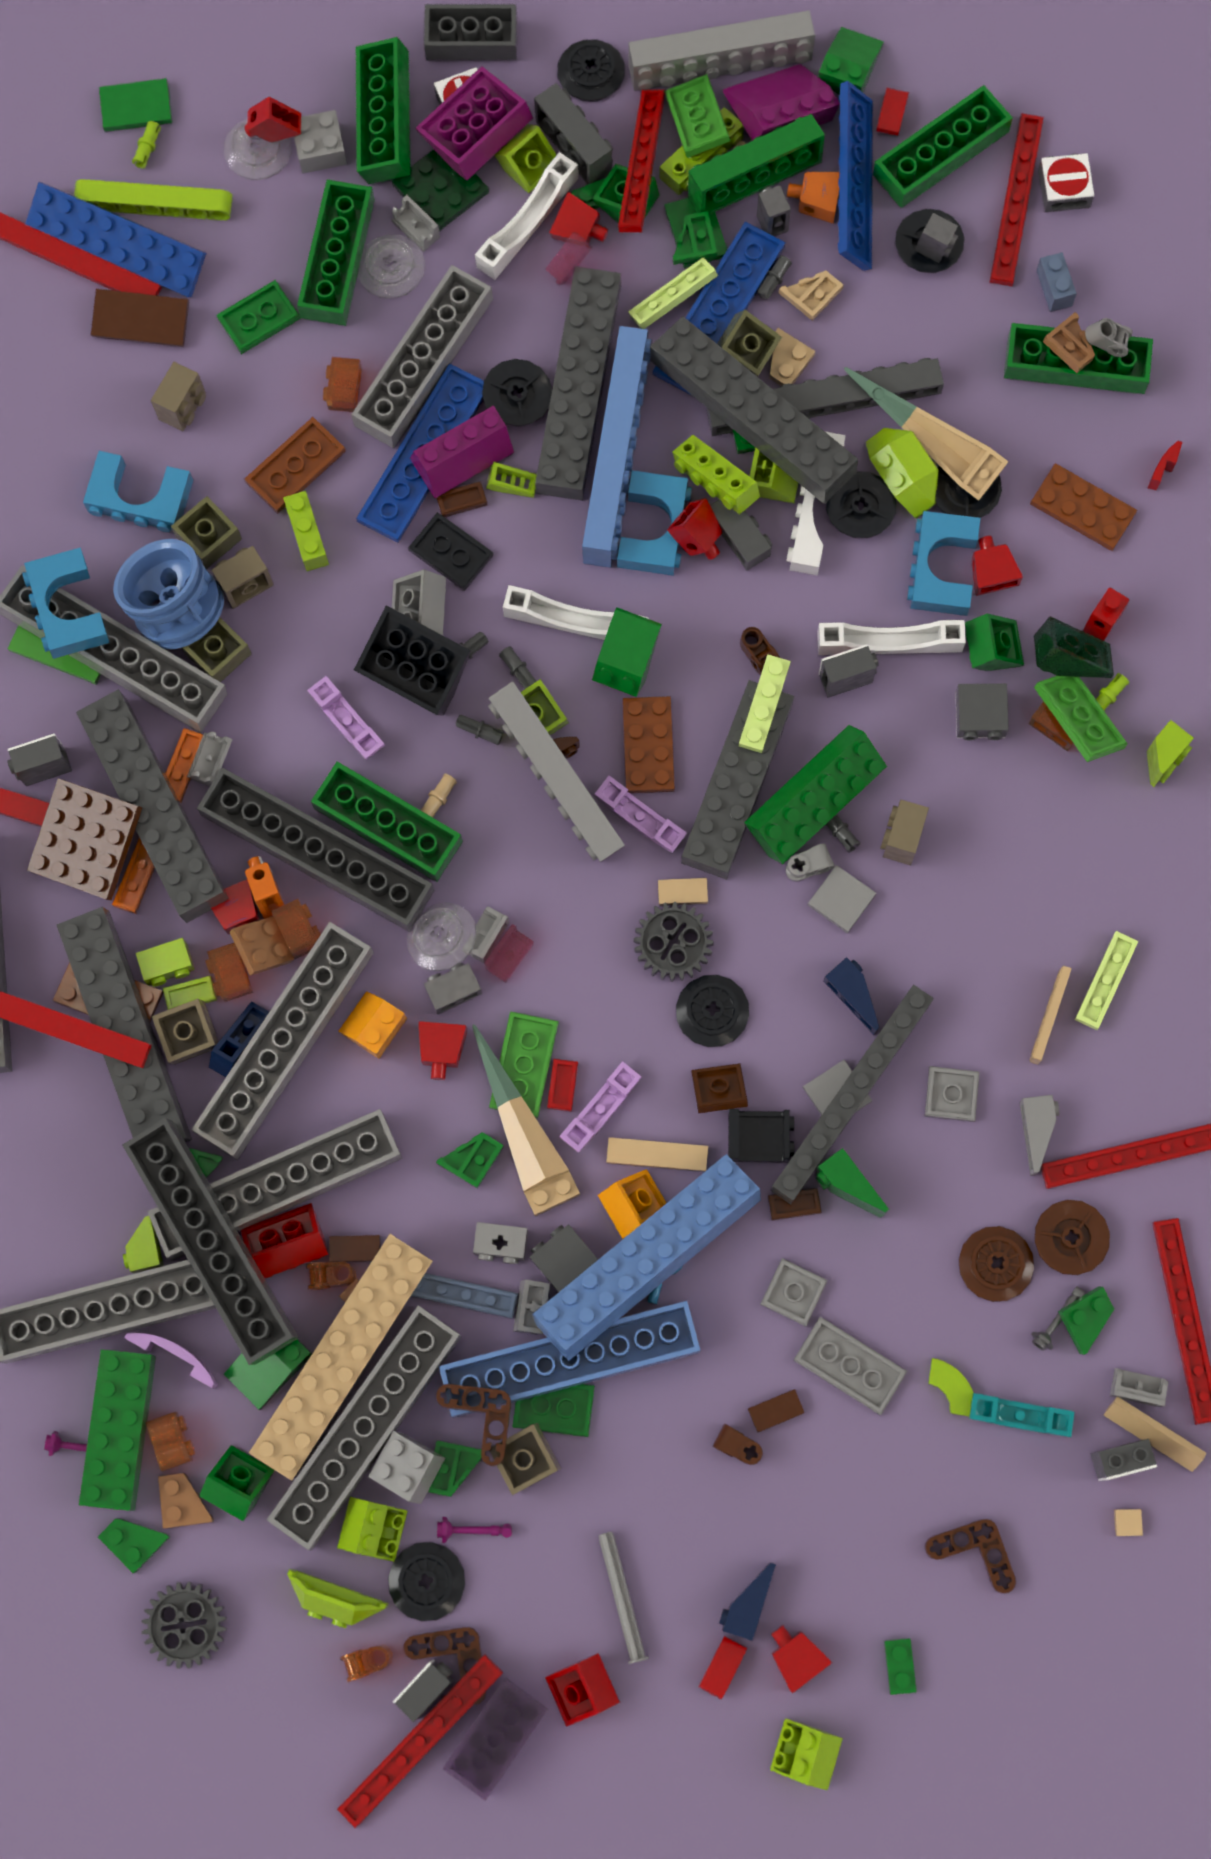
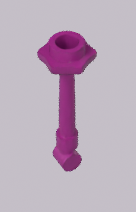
(54, 1443)
(445, 1530)

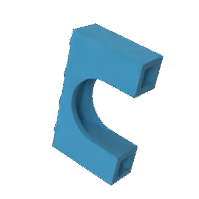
(160, 512)
(658, 554)
(45, 578)
(927, 590)

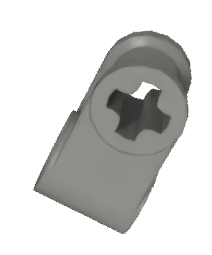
(1109, 336)
(813, 862)

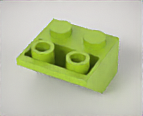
(772, 480)
(1167, 752)
(372, 1529)
(806, 1754)

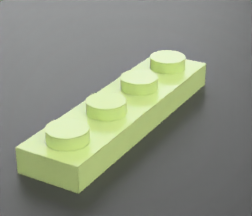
(672, 293)
(764, 703)
(1106, 980)

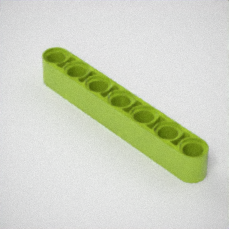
(156, 199)

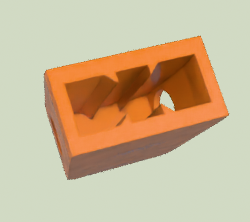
(817, 195)
(263, 886)

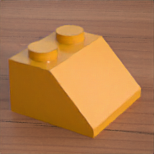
(373, 1024)
(632, 1201)

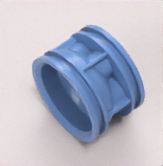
(184, 610)

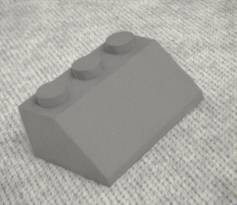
(421, 598)

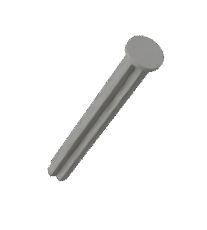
(622, 1597)

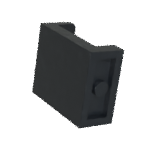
(760, 1136)

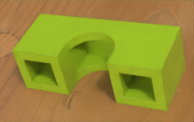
(306, 531)

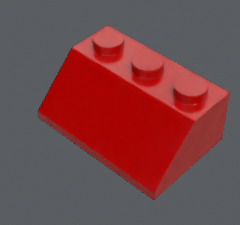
(285, 1241)

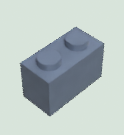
(1056, 282)

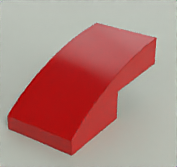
(892, 111)
(1166, 463)
(722, 1667)

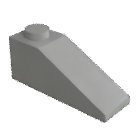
(1038, 1124)

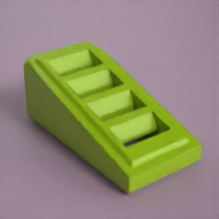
(501, 486)

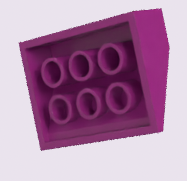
(781, 99)
(475, 122)

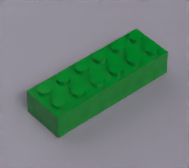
(382, 110)
(942, 146)
(756, 165)
(336, 252)
(1034, 361)
(815, 794)
(387, 821)
(117, 1430)

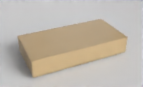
(683, 891)

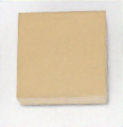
(1128, 1522)

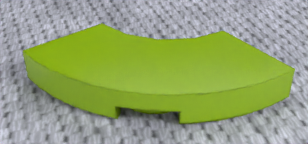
(953, 1385)

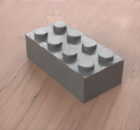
(470, 32)
(573, 133)

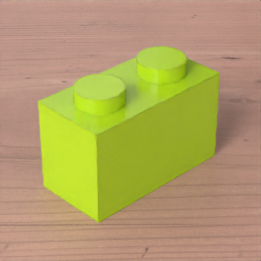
(165, 962)

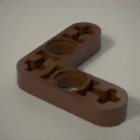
(492, 1414)
(984, 1546)
(463, 1652)

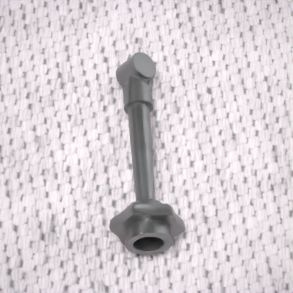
(1042, 1339)

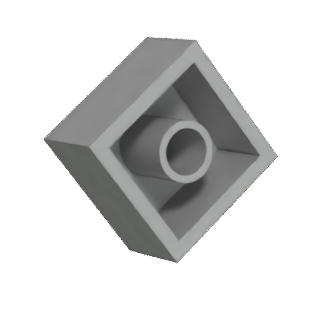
(320, 142)
(406, 1467)

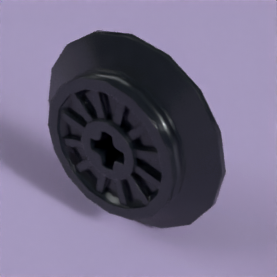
(591, 83)
(909, 235)
(524, 378)
(958, 502)
(877, 510)
(697, 1021)
(444, 1591)

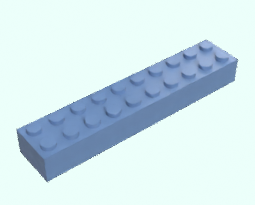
(616, 447)
(647, 1257)
(542, 1369)

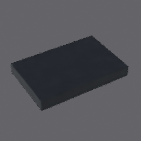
(450, 551)

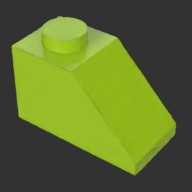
(143, 1249)

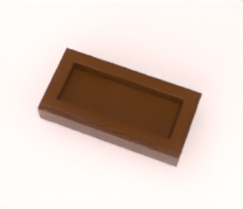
(462, 499)
(805, 1204)
(353, 1248)
(776, 1410)

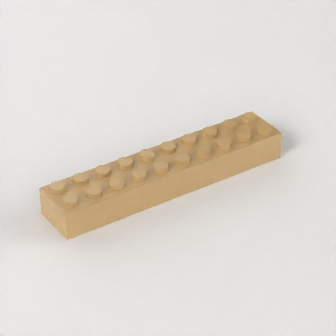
(340, 1357)

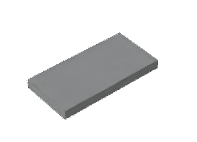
(850, 1366)

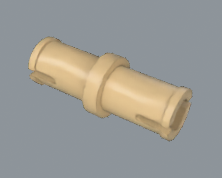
(438, 796)

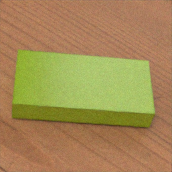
(189, 991)

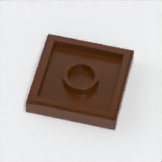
(719, 1088)

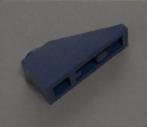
(852, 990)
(236, 1039)
(744, 1612)

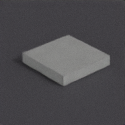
(841, 899)
(826, 1086)
(952, 1094)
(793, 1292)

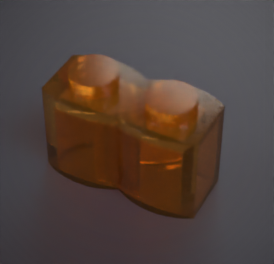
(170, 1441)

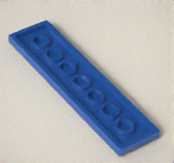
(855, 176)
(116, 239)
(734, 288)
(401, 486)

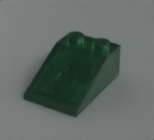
(1071, 652)

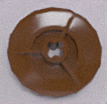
(1084, 1223)
(993, 1283)

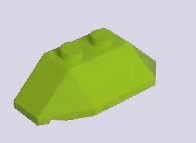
(905, 468)
(333, 1600)

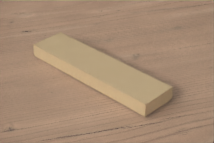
(1050, 1015)
(657, 1154)
(1159, 1435)

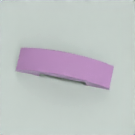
(345, 718)
(639, 815)
(601, 1107)
(199, 1372)

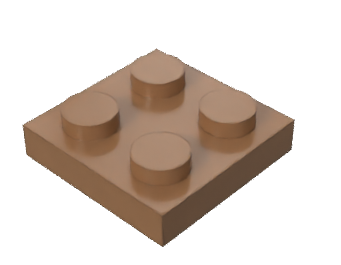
(261, 945)

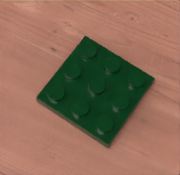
(440, 189)

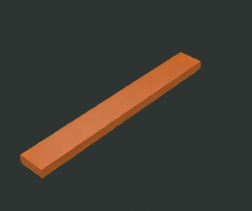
(140, 865)

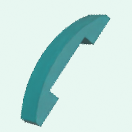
(1021, 1415)

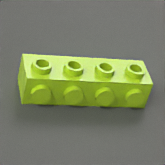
(676, 168)
(716, 474)

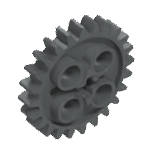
(692, 952)
(187, 1648)

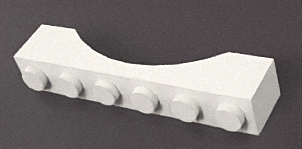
(506, 243)
(808, 547)
(537, 609)
(934, 637)

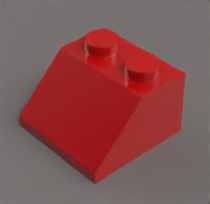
(582, 1690)

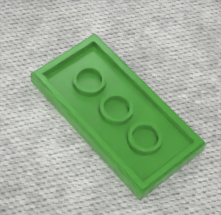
(697, 116)
(31, 647)
(1081, 716)
(527, 1056)

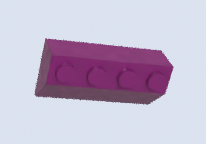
(463, 452)

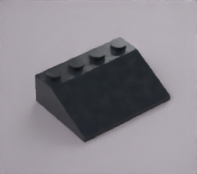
(413, 661)

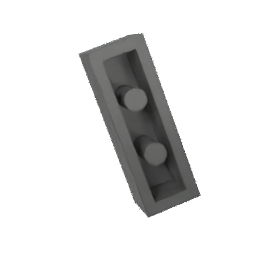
(742, 535)

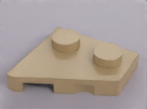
(812, 293)
(789, 359)

